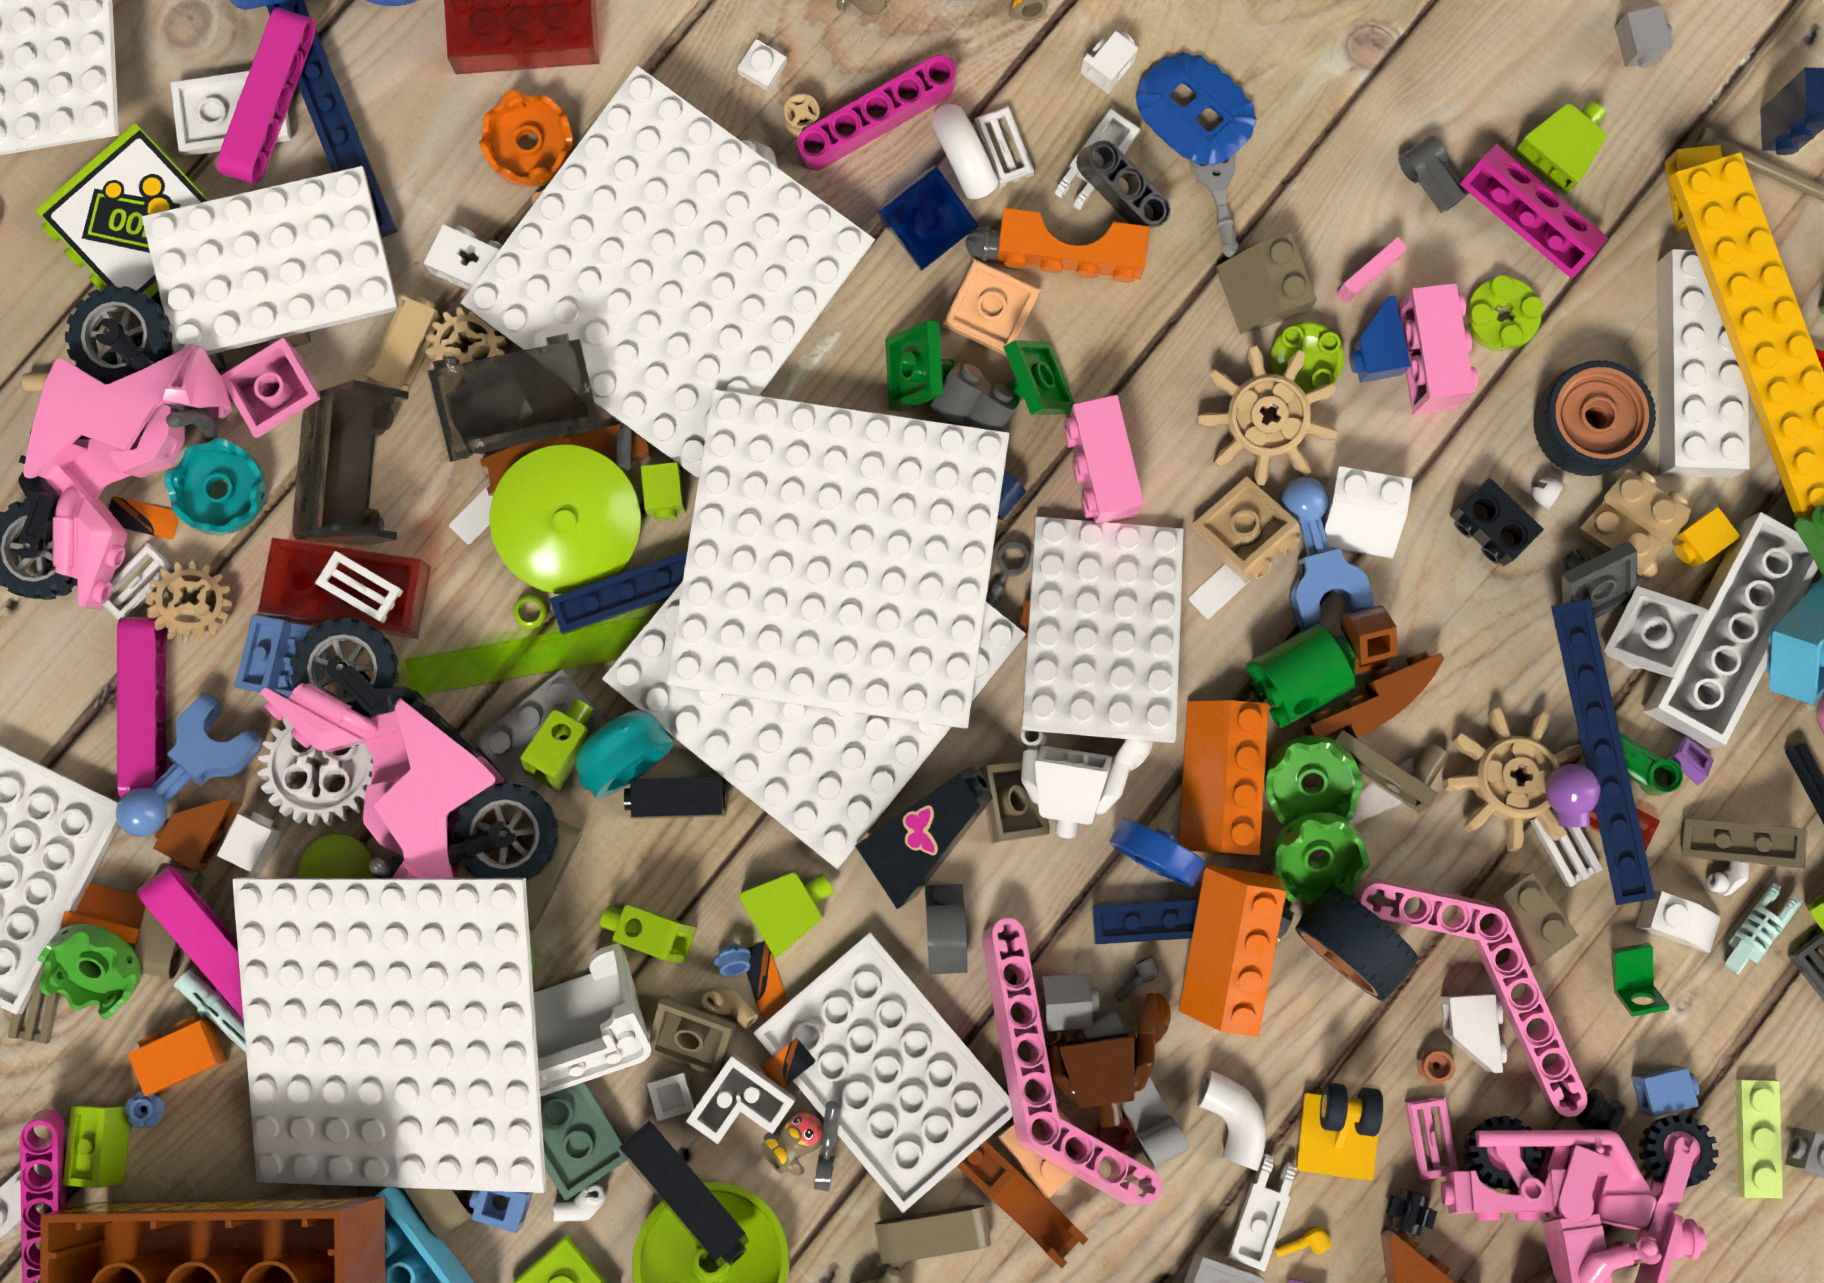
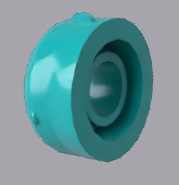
(621, 752)

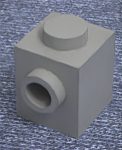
(1644, 37)
(1069, 1002)
(1807, 1152)

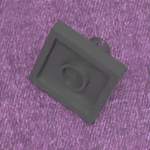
(1605, 580)

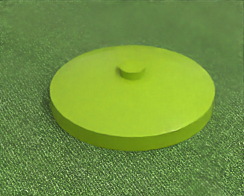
(564, 518)
(671, 1255)

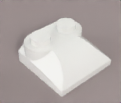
(1655, 632)

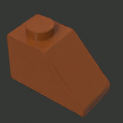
(196, 833)

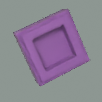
(1692, 760)

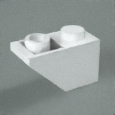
(1473, 1027)

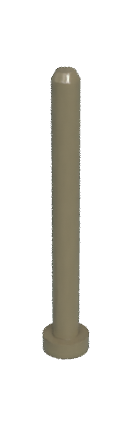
(1762, 165)

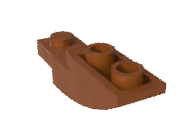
(1388, 696)

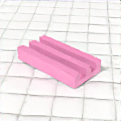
(1371, 270)
(1416, 1137)

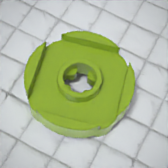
(1523, 307)

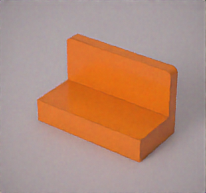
(109, 909)

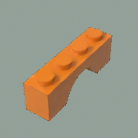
(1116, 254)

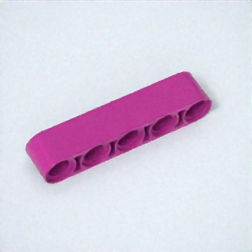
(266, 96)
(884, 97)
(140, 703)
(196, 931)
(39, 1188)

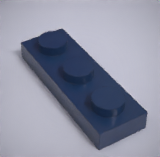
(1143, 921)

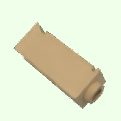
(404, 344)

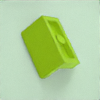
(96, 1146)

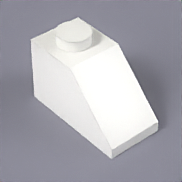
(1679, 921)

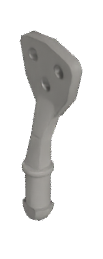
(1218, 187)

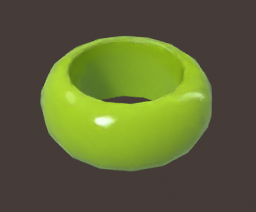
(517, 611)

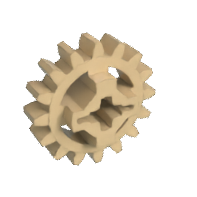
(481, 346)
(190, 586)

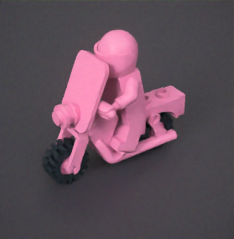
(1585, 1183)

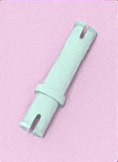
(211, 1004)

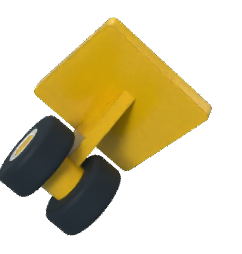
(1340, 1132)

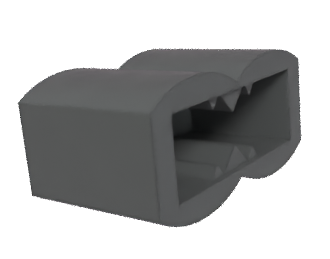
(974, 401)

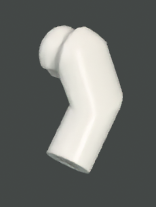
(1730, 880)

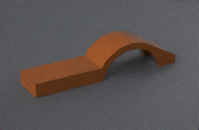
(600, 440)
(1022, 1202)

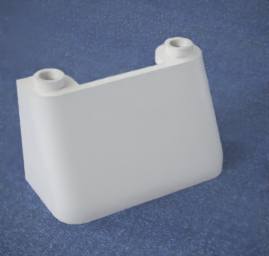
(590, 1024)

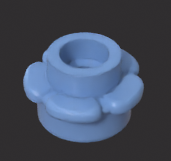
(733, 960)
(154, 1106)

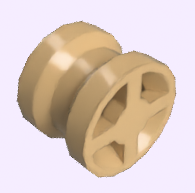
(800, 108)

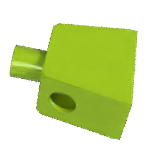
(1565, 144)
(552, 759)
(786, 908)
(659, 935)

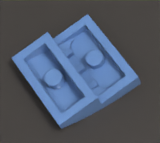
(269, 655)

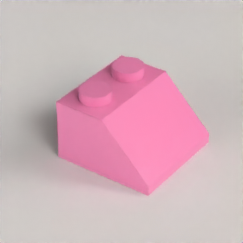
(271, 386)

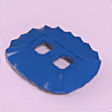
(1178, 124)

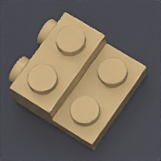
(1637, 514)
(1248, 530)

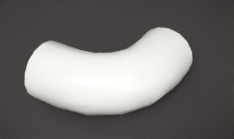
(964, 151)
(1242, 1115)

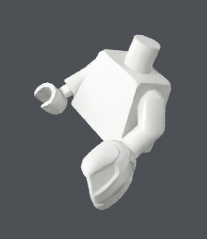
(1076, 783)

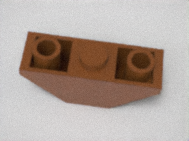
(1406, 1265)

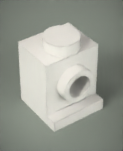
(1110, 60)

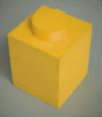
(1704, 538)

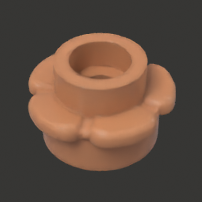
(1446, 1065)

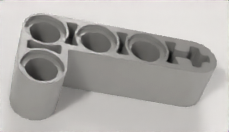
(1152, 1124)

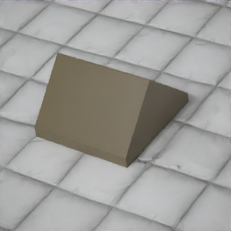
(1011, 811)
(691, 1036)

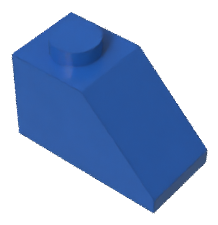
(1382, 346)

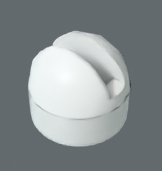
(1547, 492)

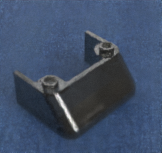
(338, 464)

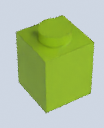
(663, 491)

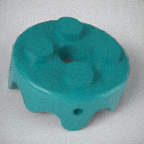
(197, 471)

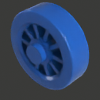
(1157, 852)

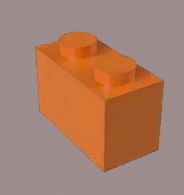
(177, 1056)

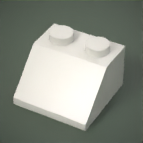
(1366, 511)

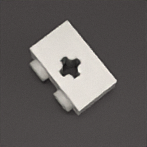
(452, 249)

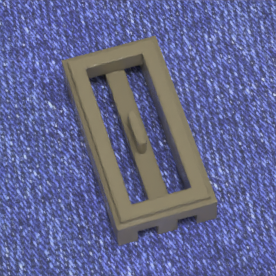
(48, 1018)

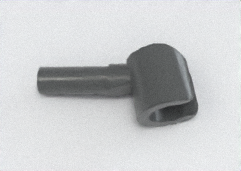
(1147, 971)

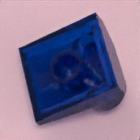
(926, 217)

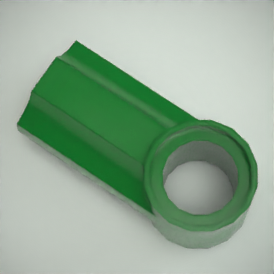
(1642, 764)

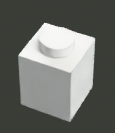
(250, 842)

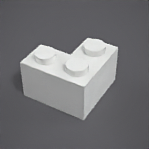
(738, 1090)

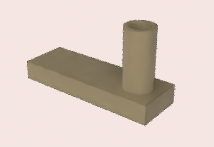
(1408, 788)
(1745, 843)

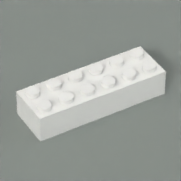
(1698, 378)
(1745, 598)

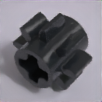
(1411, 1212)

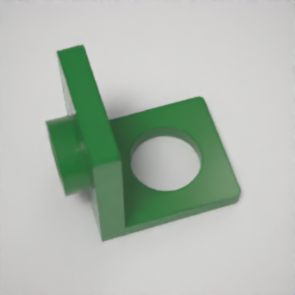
(1635, 979)

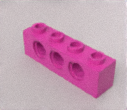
(1534, 211)

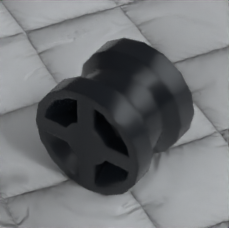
(1601, 1112)

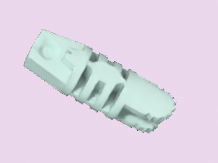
(1760, 930)

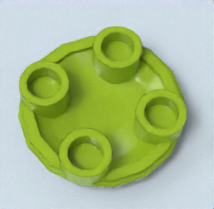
(1322, 354)
(336, 858)

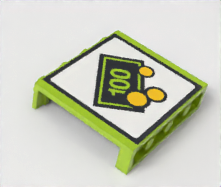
(103, 209)

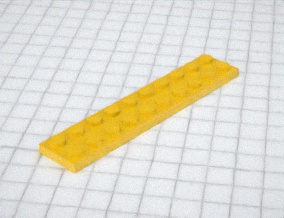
(1759, 319)

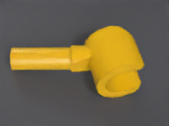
(1314, 1238)

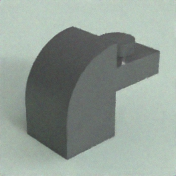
(946, 929)

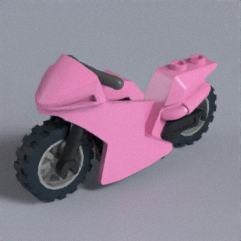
(96, 429)
(425, 777)

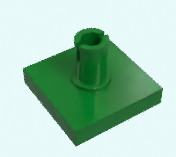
(915, 366)
(1038, 378)

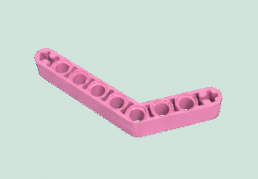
(1503, 977)
(1038, 1072)

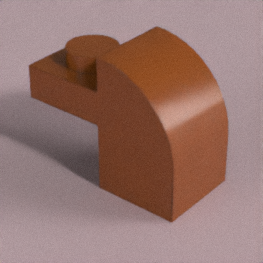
(1371, 637)

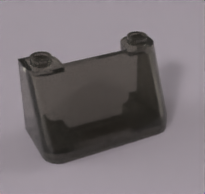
(512, 398)

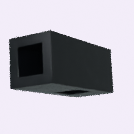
(675, 797)

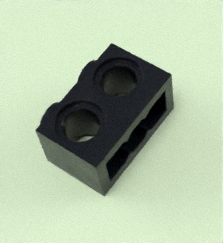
(1502, 514)

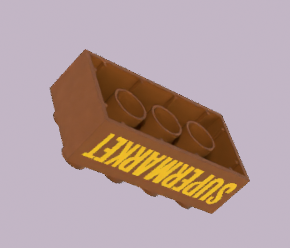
(216, 1241)

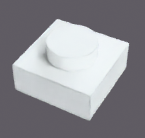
(762, 65)
(671, 1096)

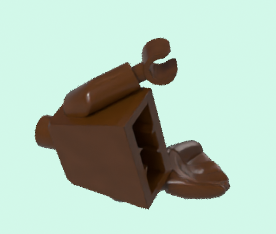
(1112, 1066)

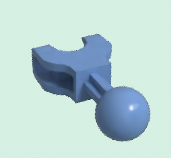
(1322, 569)
(193, 757)

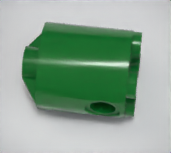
(1302, 673)

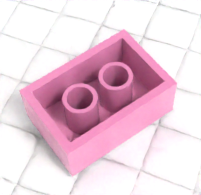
(1437, 349)
(1103, 461)

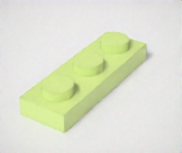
(1759, 1138)

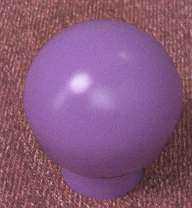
(1573, 794)

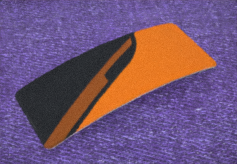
(788, 1063)

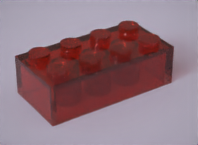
(520, 34)
(292, 594)

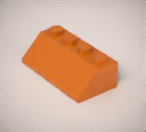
(1223, 777)
(1232, 949)

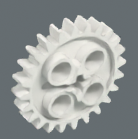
(287, 763)

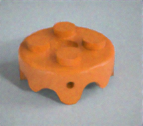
(519, 116)

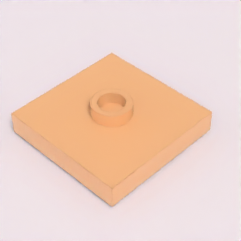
(991, 307)

